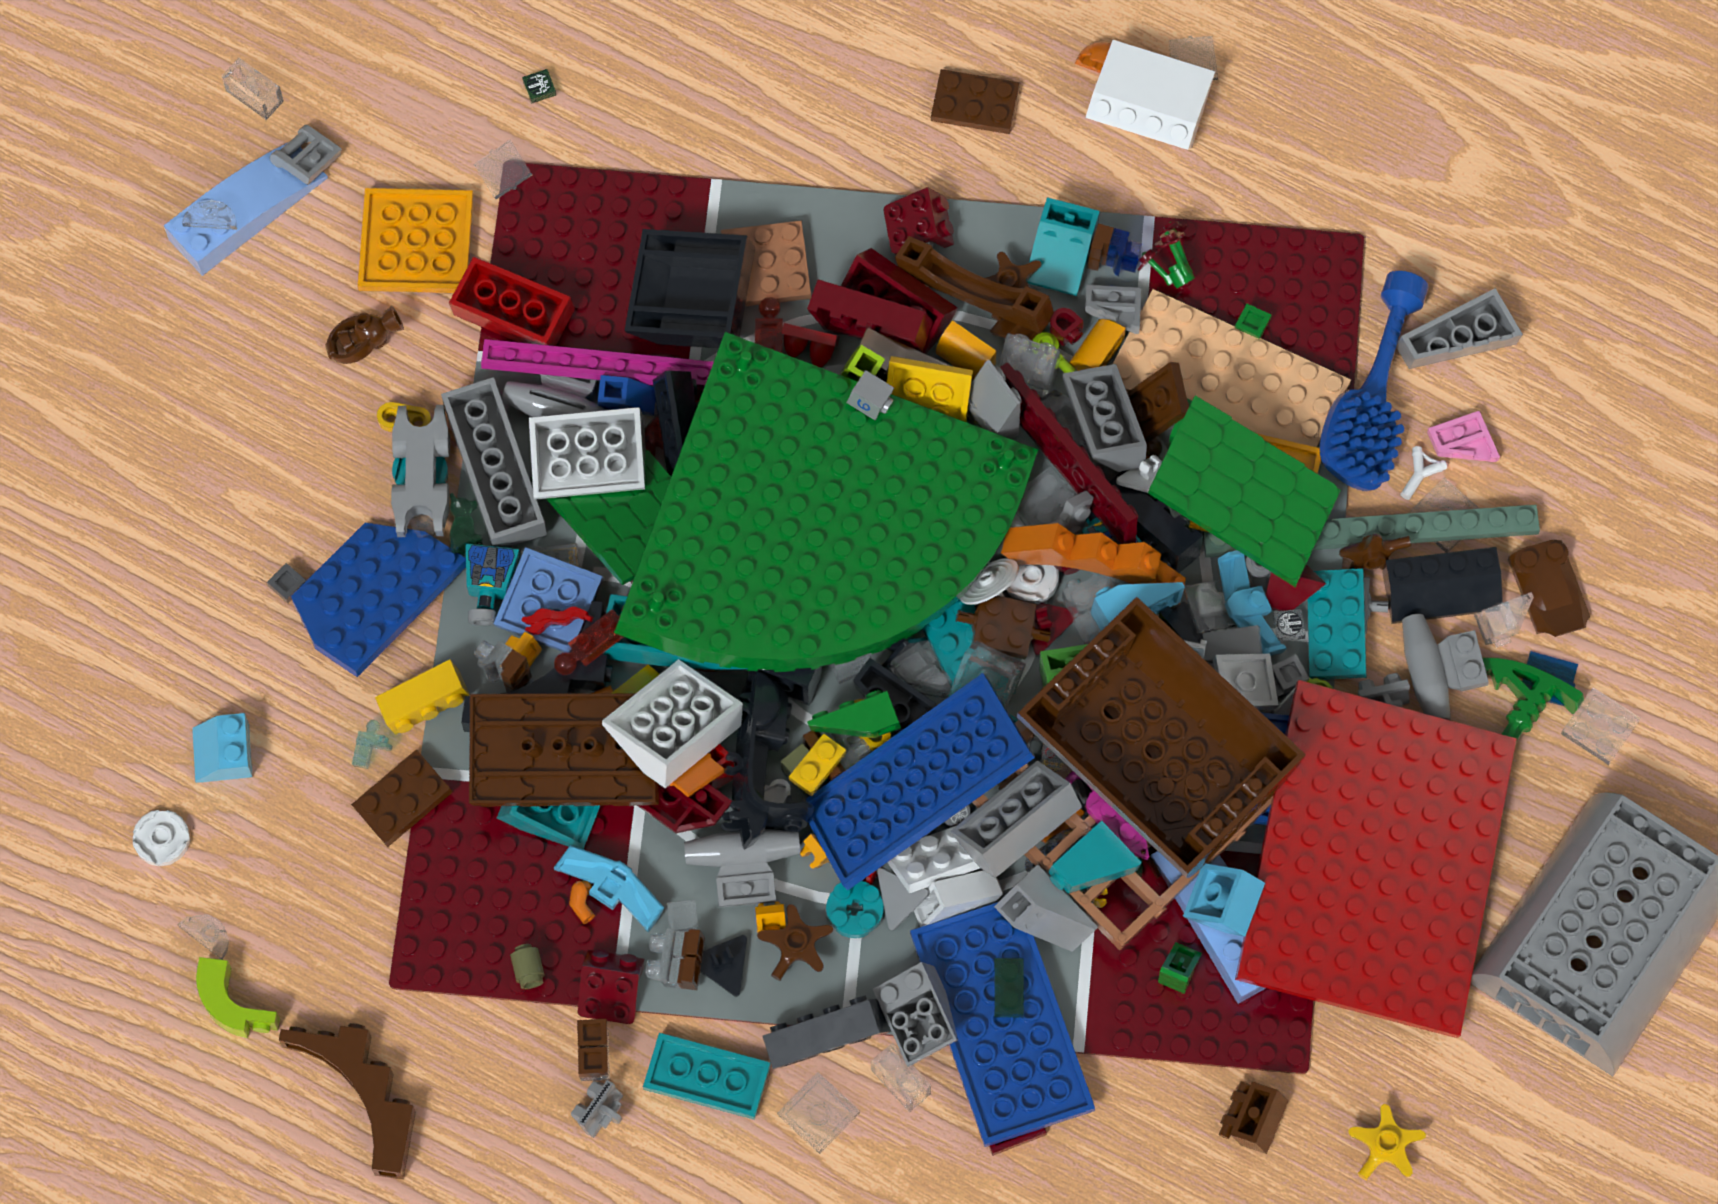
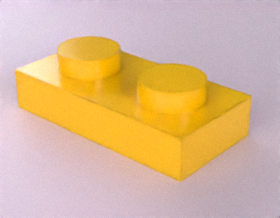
(817, 764)

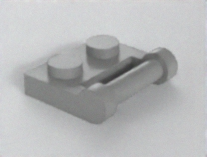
(310, 160)

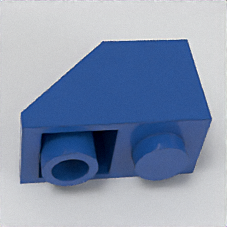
(626, 393)

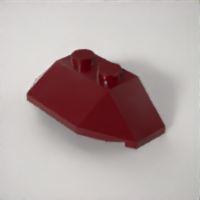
(688, 813)

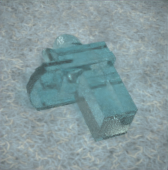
(366, 742)

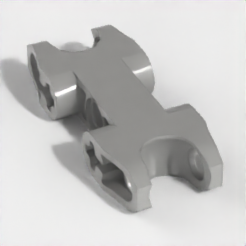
(420, 491)

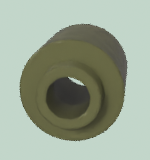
(527, 966)

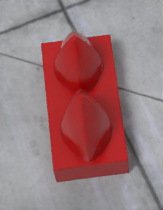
(821, 343)

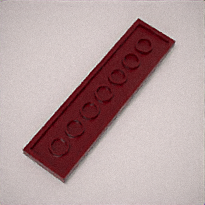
(1073, 461)

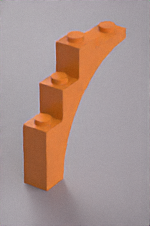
(1089, 552)

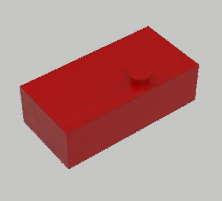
(511, 304)

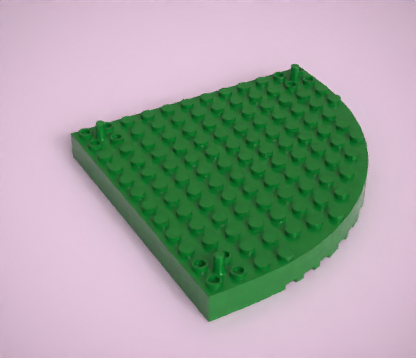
(811, 526)

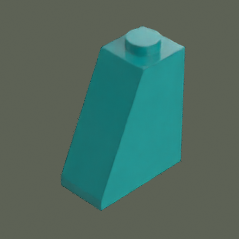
(1093, 860)

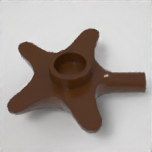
(1012, 274)
(1373, 551)
(795, 942)

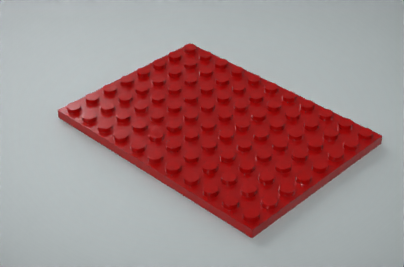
(1378, 860)

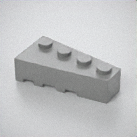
(1464, 331)

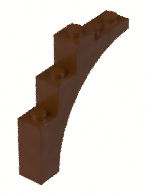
(348, 1055)

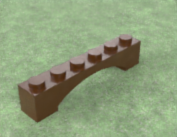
(1018, 305)

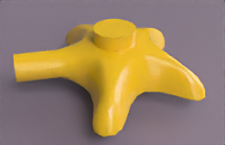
(1386, 1144)

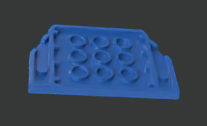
(373, 592)

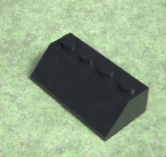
(675, 408)
(1443, 584)

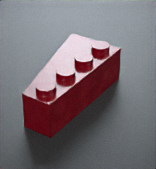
(853, 312)

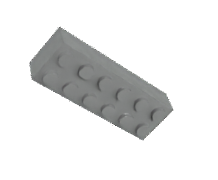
(494, 464)

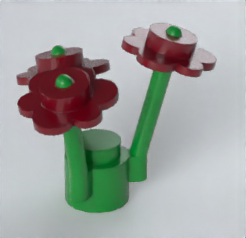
(1179, 273)

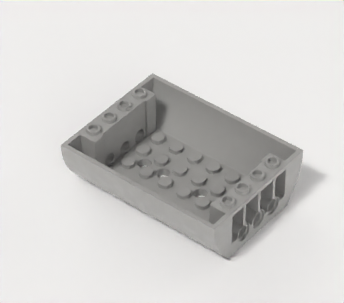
(1642, 941)

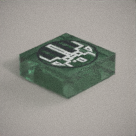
(539, 86)

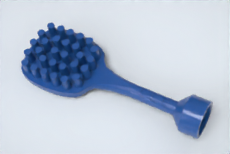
(1360, 427)

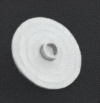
(992, 581)

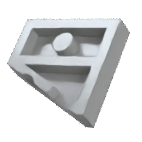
(1115, 304)

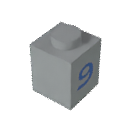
(871, 395)

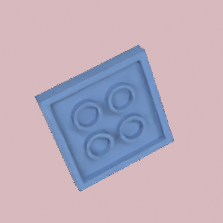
(551, 585)

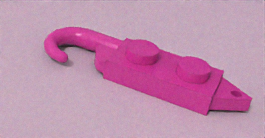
(1102, 811)

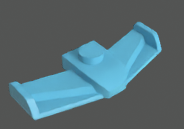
(1244, 603)
(612, 883)

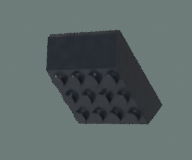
(689, 287)

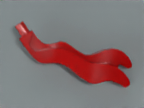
(545, 617)

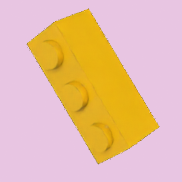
(422, 697)

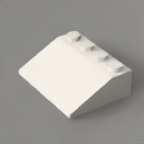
(1150, 94)
(587, 453)
(674, 722)

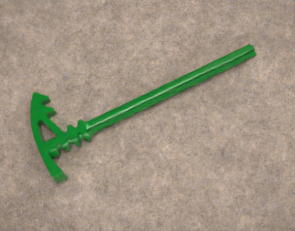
(1530, 700)

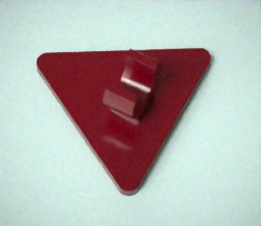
(1051, 619)

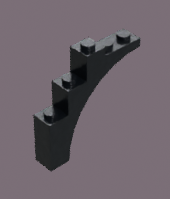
(589, 678)

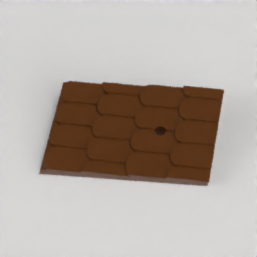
(551, 753)

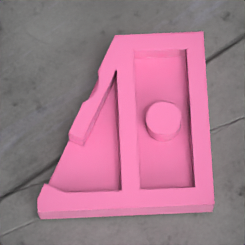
(1464, 439)

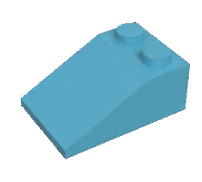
(1112, 601)

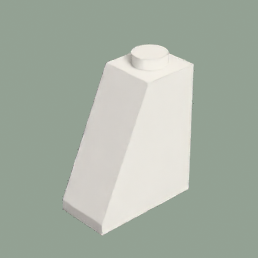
(958, 896)

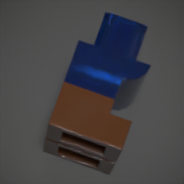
(1114, 249)

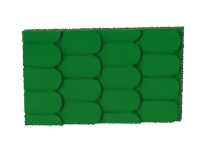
(1244, 491)
(617, 522)

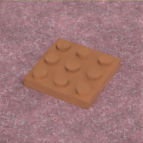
(778, 262)

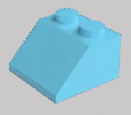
(222, 748)
(1224, 899)

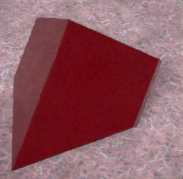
(1286, 597)

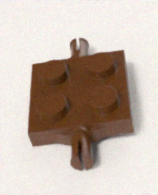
(1004, 625)

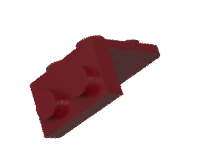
(919, 216)
(609, 986)

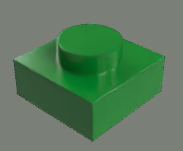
(1253, 321)

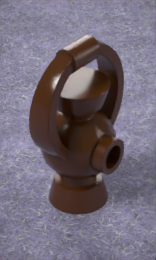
(368, 331)

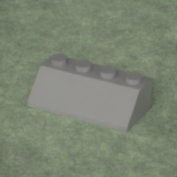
(1106, 417)
(1016, 818)

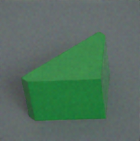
(1179, 967)

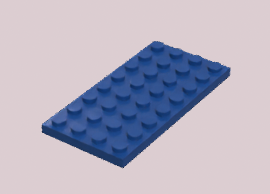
(917, 781)
(1011, 1068)

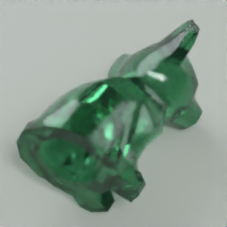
(462, 529)

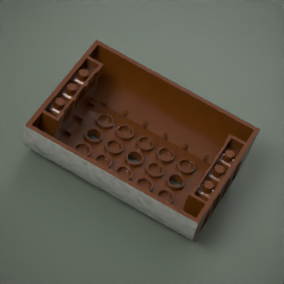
(1167, 701)

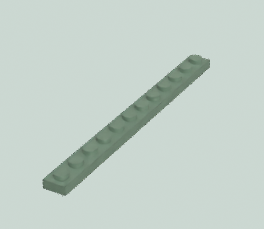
(1419, 526)

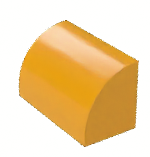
(1099, 345)
(964, 349)

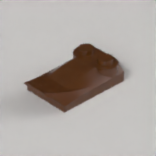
(1557, 599)

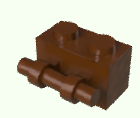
(1253, 1116)

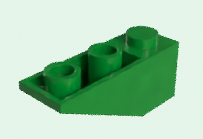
(866, 718)

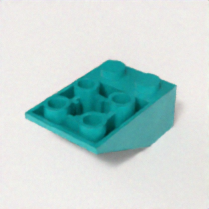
(1063, 245)

